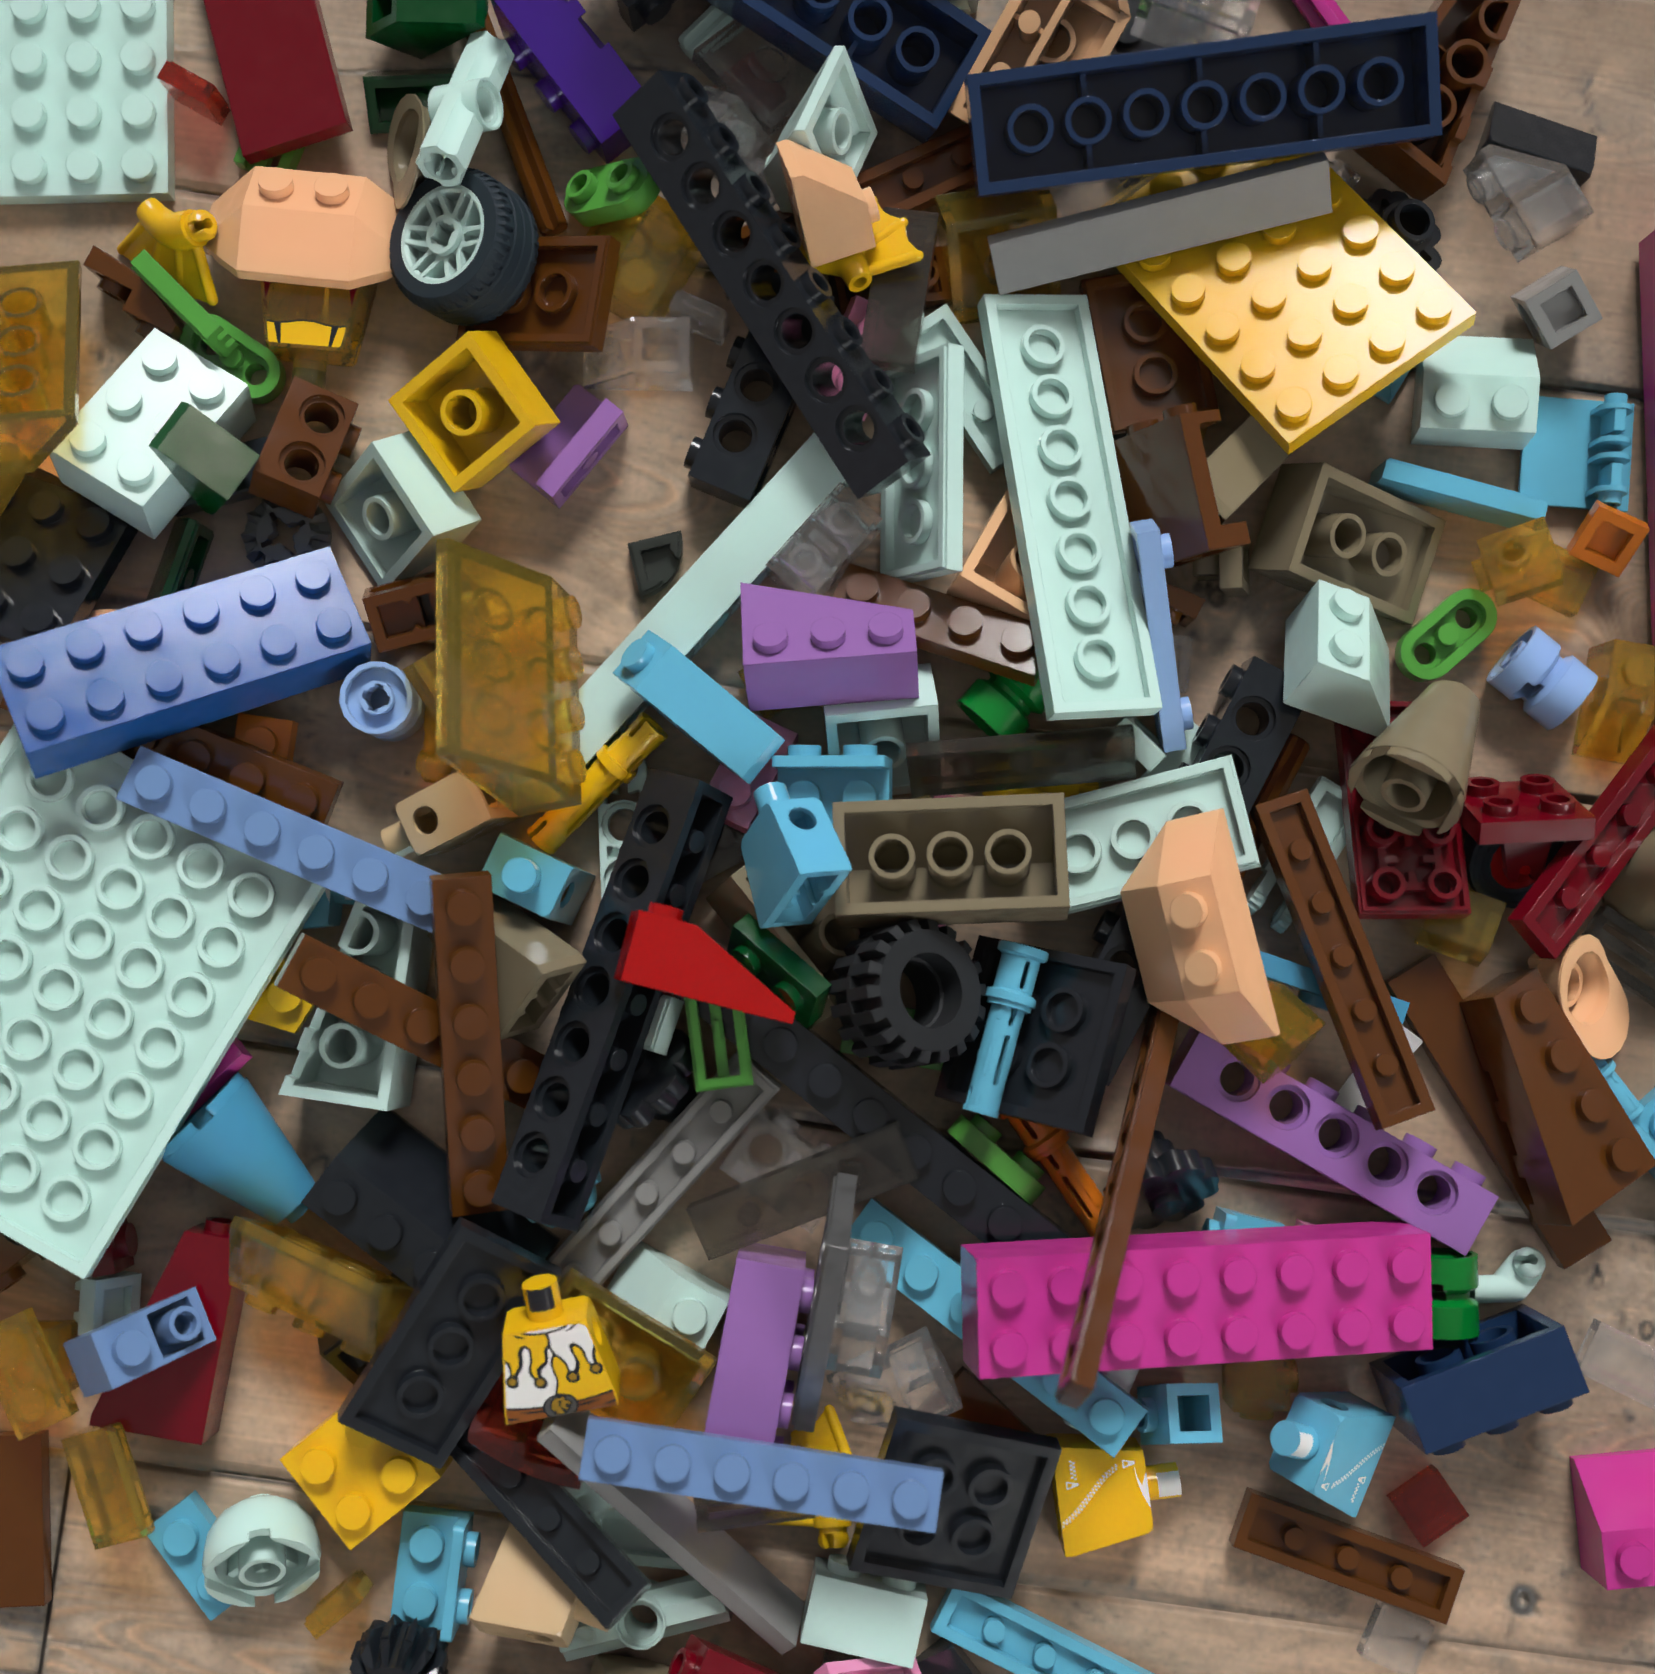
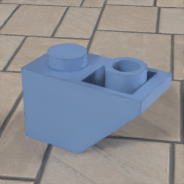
(139, 1342)

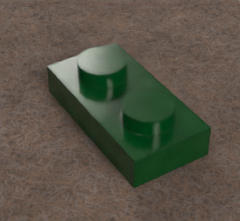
(779, 969)

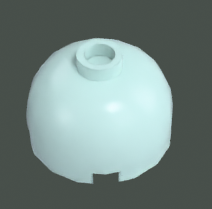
(261, 1550)

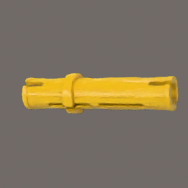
(610, 769)

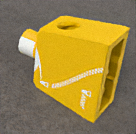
(1106, 1497)

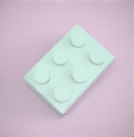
(109, 447)

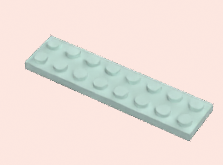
(1068, 508)

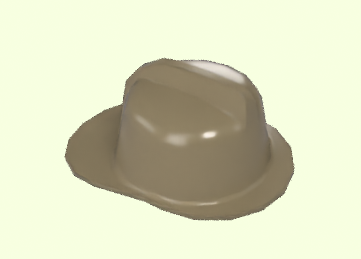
(405, 138)

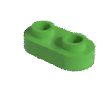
(610, 192)
(243, 361)
(1444, 637)
(980, 1140)

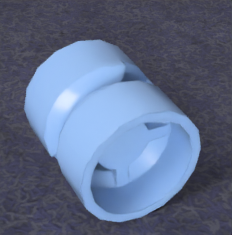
(1542, 678)
(381, 702)

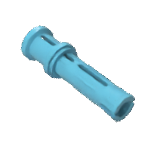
(1009, 1001)

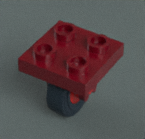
(1517, 832)

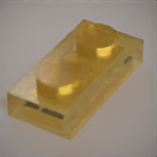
(30, 1377)

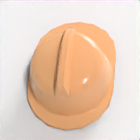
(1588, 994)

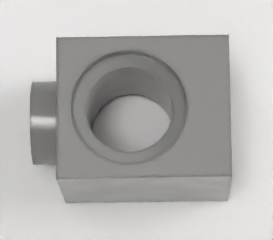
(1556, 307)

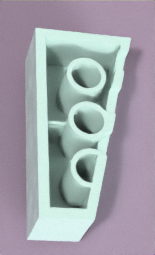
(344, 1061)

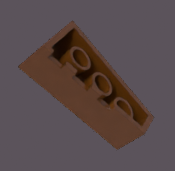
(1467, 46)
(1557, 1105)

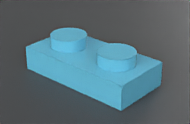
(181, 1541)

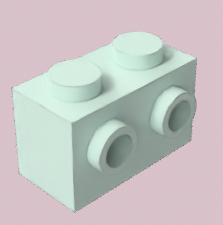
(863, 1613)

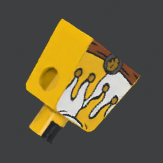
(555, 1355)

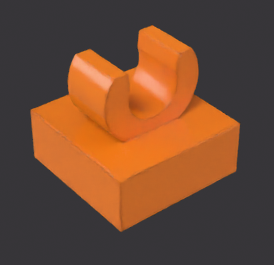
(1608, 538)

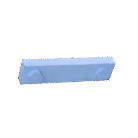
(1153, 556)

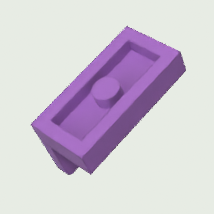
(573, 447)

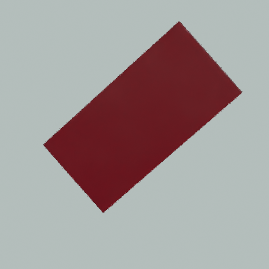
(278, 74)
(1394, 871)

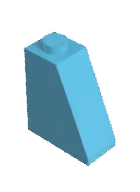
(698, 706)

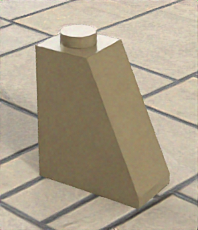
(1242, 465)
(531, 968)

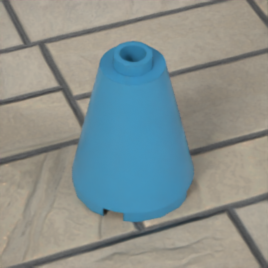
(242, 1153)

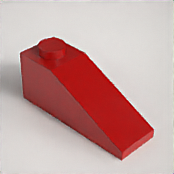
(688, 963)

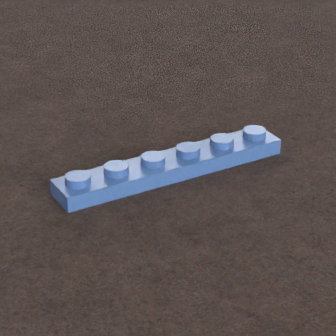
(279, 836)
(761, 1474)

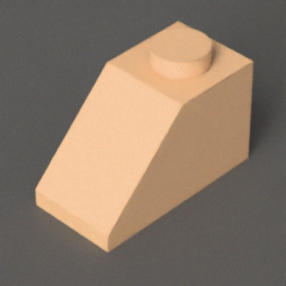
(827, 204)

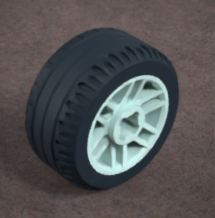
(464, 248)

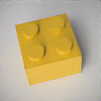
(474, 410)
(356, 1478)

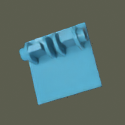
(1580, 452)

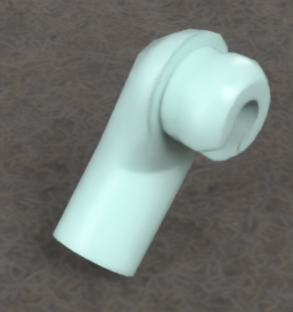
(1512, 1279)

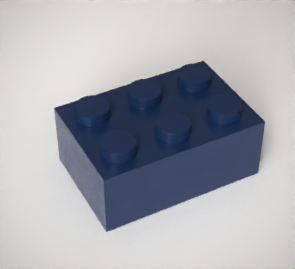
(1480, 1383)

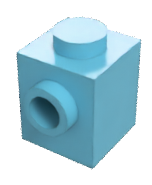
(1180, 1414)

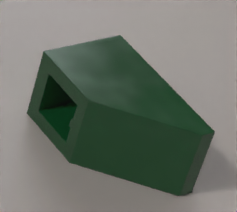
(423, 25)

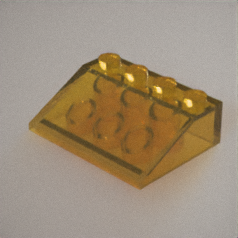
(508, 679)

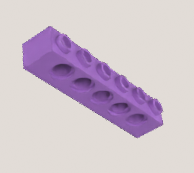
(1450, 1216)

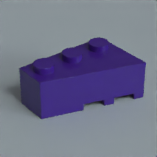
(571, 69)

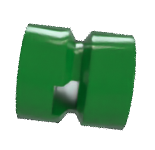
(1001, 704)
(1453, 1310)

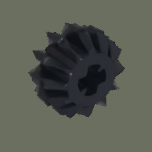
(399, 1649)

